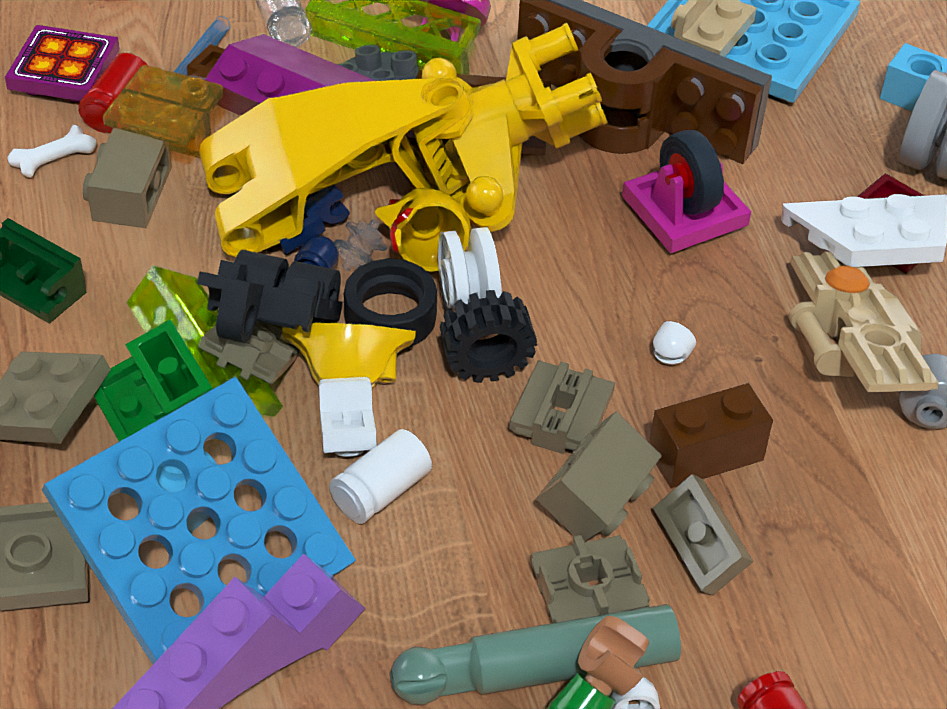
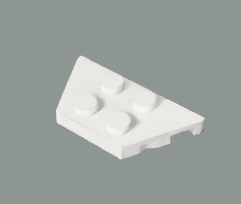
(875, 229)

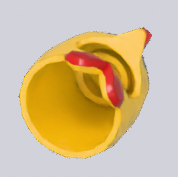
(418, 222)

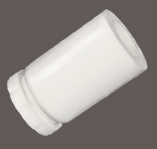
(380, 476)

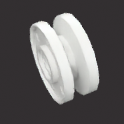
(467, 271)

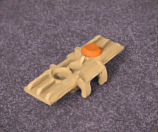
(871, 325)

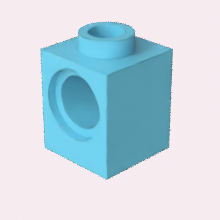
(908, 75)

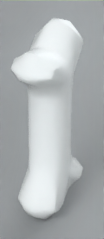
(30, 159)

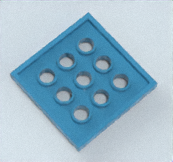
(178, 441)

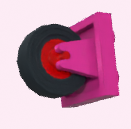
(688, 194)

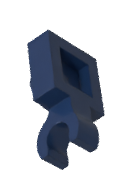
(316, 211)

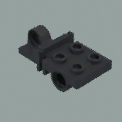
(270, 292)

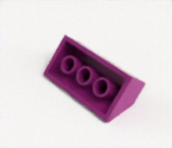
(270, 69)

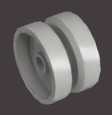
(928, 128)

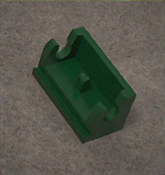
(38, 272)

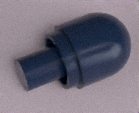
(319, 252)

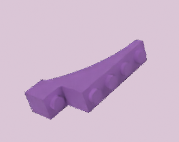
(246, 639)

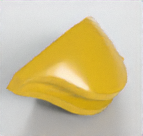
(350, 350)

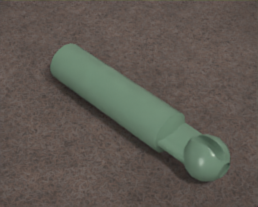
(523, 656)

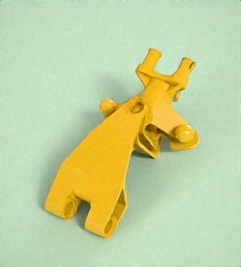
(340, 130)

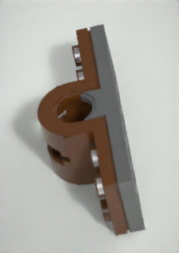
(653, 77)

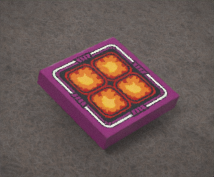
(61, 62)

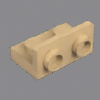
(713, 23)

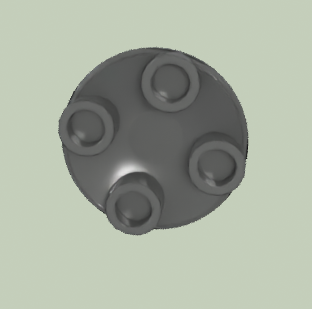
(383, 65)

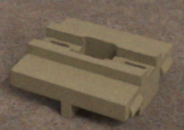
(261, 355)
(577, 392)
(565, 576)

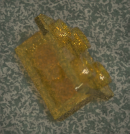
(166, 108)

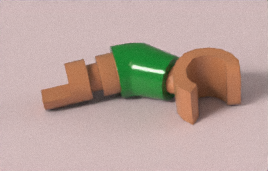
(609, 661)

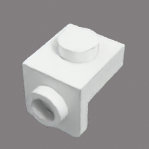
(347, 416)

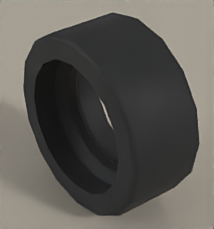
(393, 277)

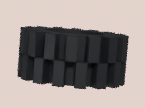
(482, 318)

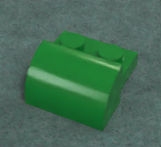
(151, 381)

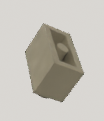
(127, 179)
(600, 479)

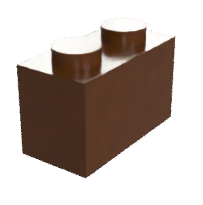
(710, 434)

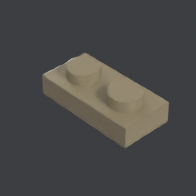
(702, 535)

